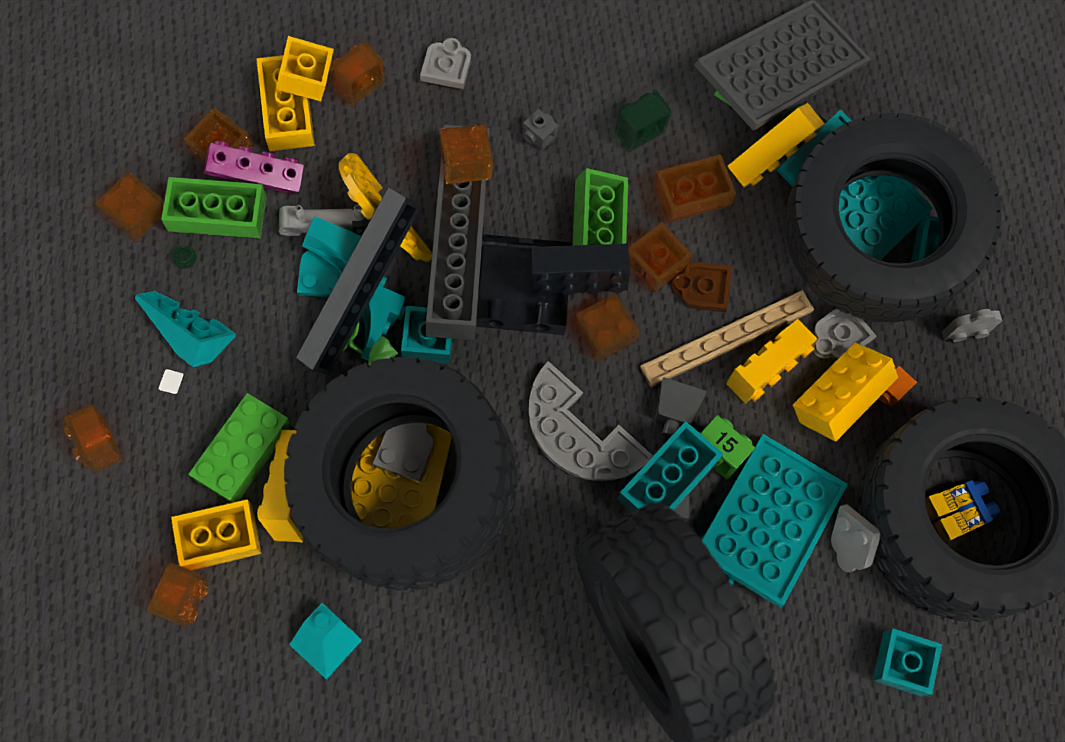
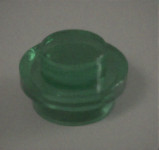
(184, 257)

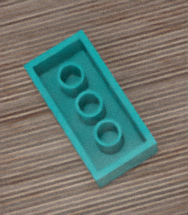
(672, 471)

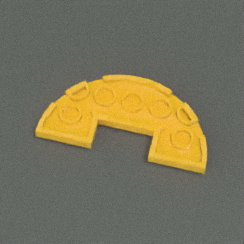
(364, 191)

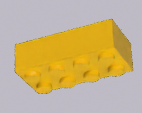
(284, 114)
(845, 391)

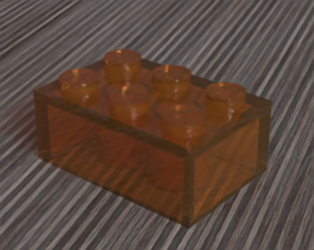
(694, 188)

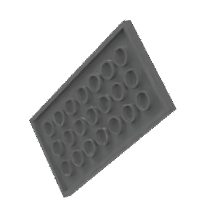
(782, 63)

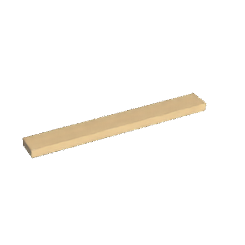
(726, 338)

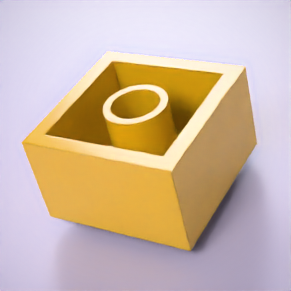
(304, 68)

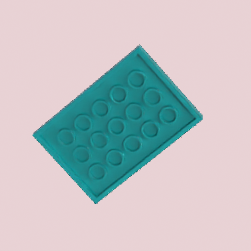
(873, 209)
(772, 519)

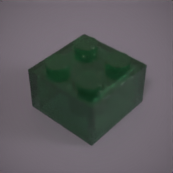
(642, 120)

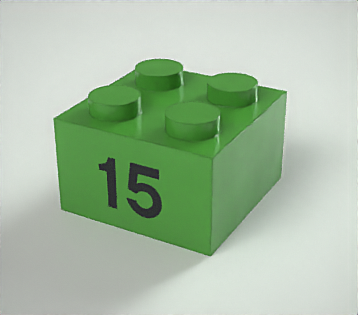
(730, 443)

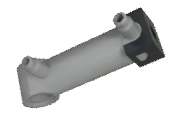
(296, 220)

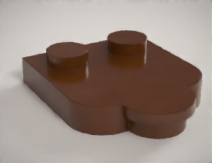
(704, 286)

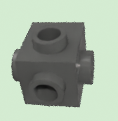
(539, 129)

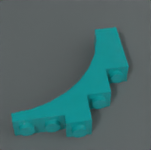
(336, 247)

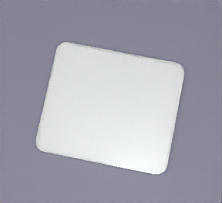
(171, 381)

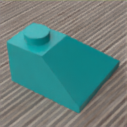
(324, 641)

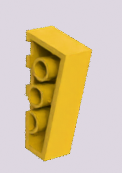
(776, 144)
(771, 361)
(274, 511)

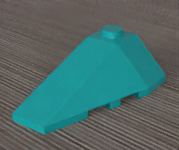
(187, 333)

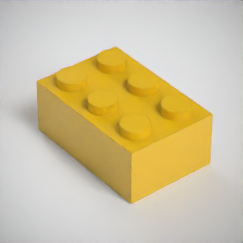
(216, 535)

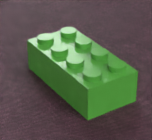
(214, 207)
(600, 208)
(240, 449)

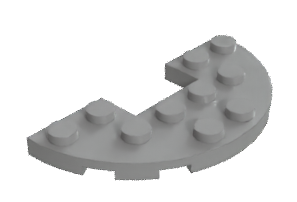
(570, 442)

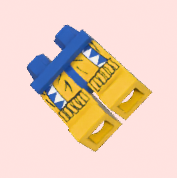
(968, 506)

